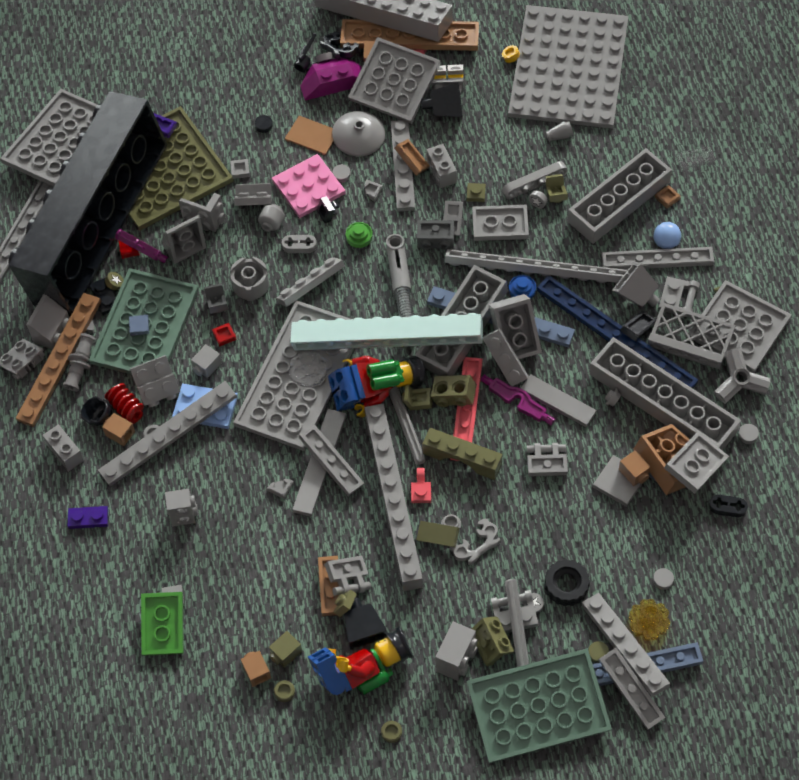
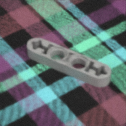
(533, 180)

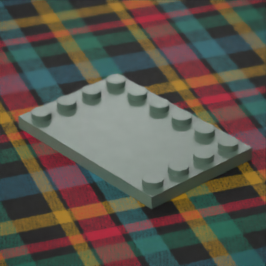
(167, 307)
(538, 705)

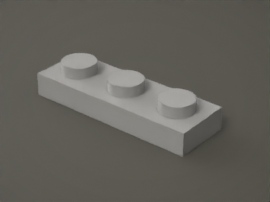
(505, 357)

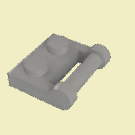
(673, 292)
(528, 612)

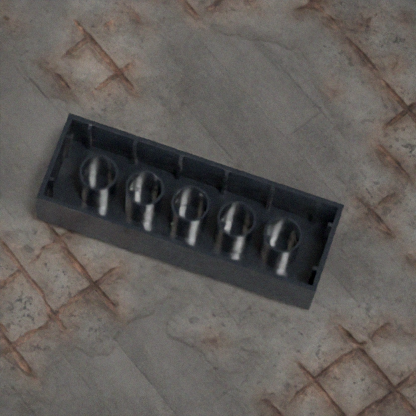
(89, 201)

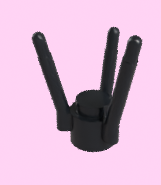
(303, 61)

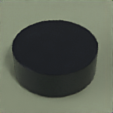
(263, 124)

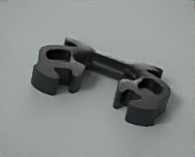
(347, 51)

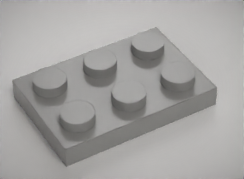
(500, 222)
(696, 462)

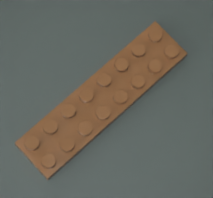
(457, 37)

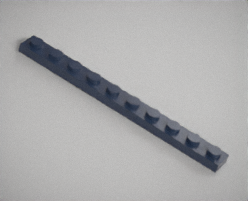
(607, 327)

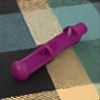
(140, 246)

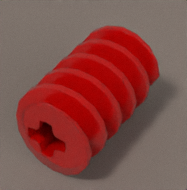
(125, 403)

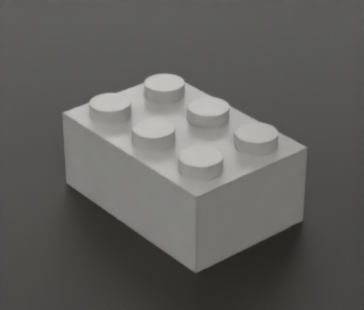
(517, 323)

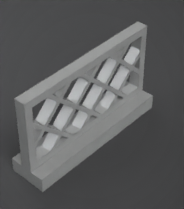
(682, 348)

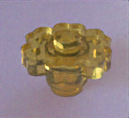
(649, 619)

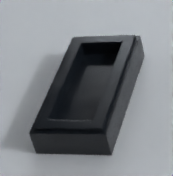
(638, 325)

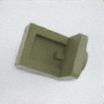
(555, 188)
(417, 398)

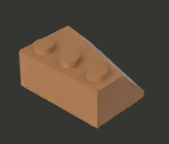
(657, 450)

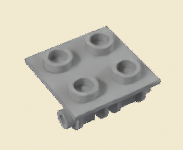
(20, 356)

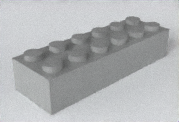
(619, 195)
(472, 297)

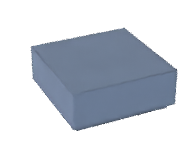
(139, 325)

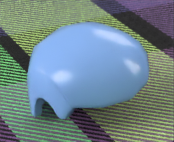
(667, 235)

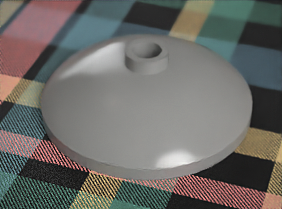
(358, 140)

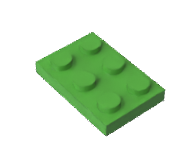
(162, 623)

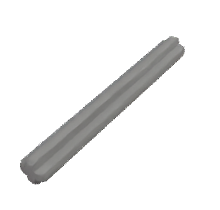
(407, 426)
(516, 622)

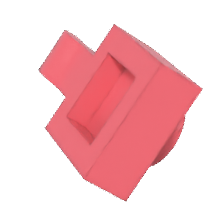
(421, 490)

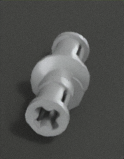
(78, 362)

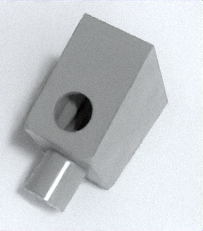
(637, 286)

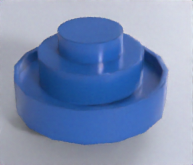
(522, 285)

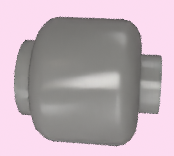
(271, 217)

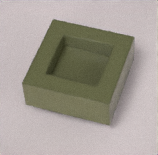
(476, 192)
(344, 603)

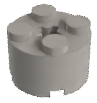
(249, 278)

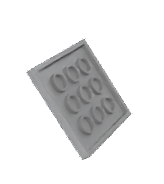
(394, 80)
(755, 319)

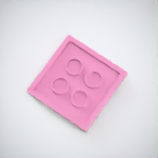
(307, 184)

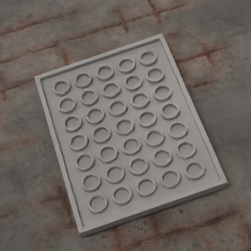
(568, 66)

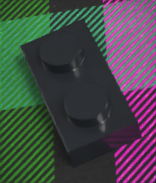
(106, 295)

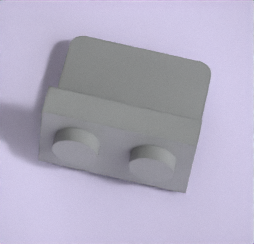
(210, 216)

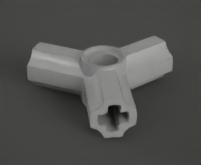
(731, 385)

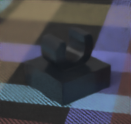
(327, 209)

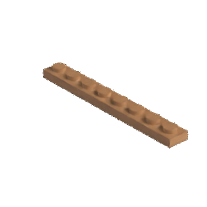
(58, 360)

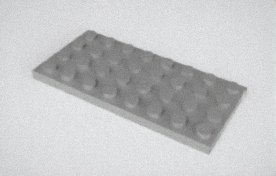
(278, 405)

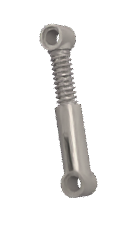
(399, 276)

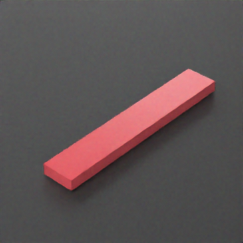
(466, 414)

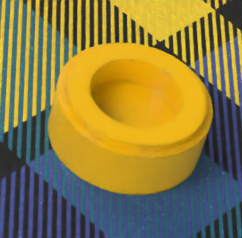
(510, 54)

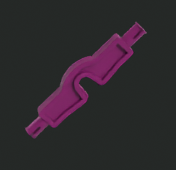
(526, 404)

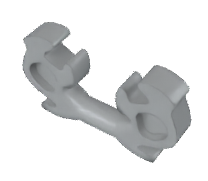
(489, 532)

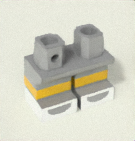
(455, 75)

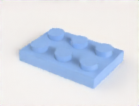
(190, 393)

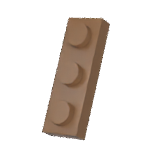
(326, 588)

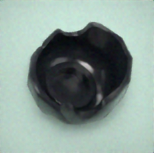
(95, 411)

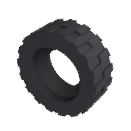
(574, 569)

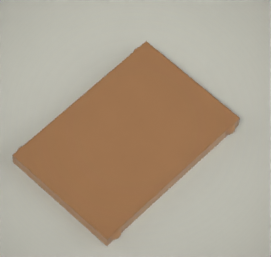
(311, 135)

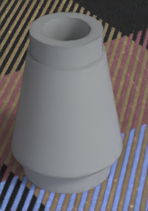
(559, 132)

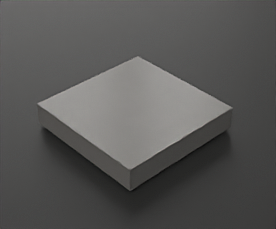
(614, 483)

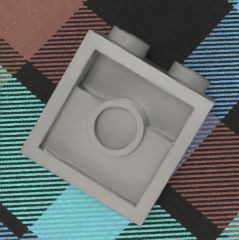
(155, 381)

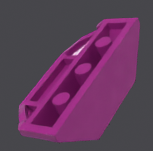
(329, 78)

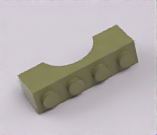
(480, 459)

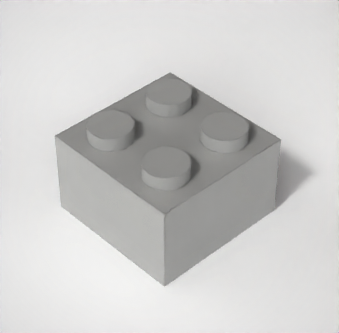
(456, 651)

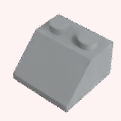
(47, 322)

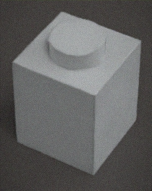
(206, 361)

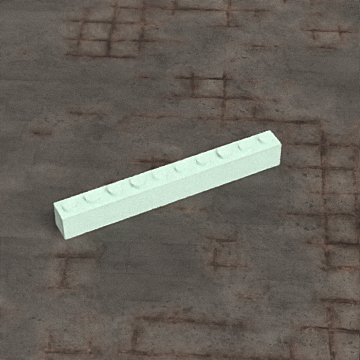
(387, 332)

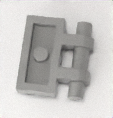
(547, 464)
(348, 569)

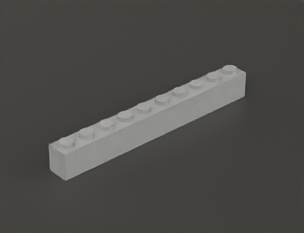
(393, 498)

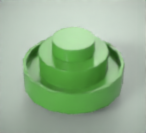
(359, 234)

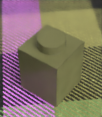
(285, 649)

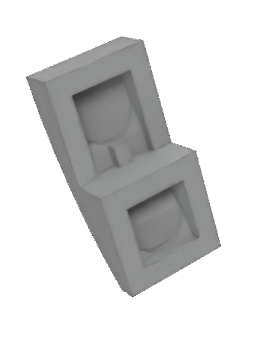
(453, 211)

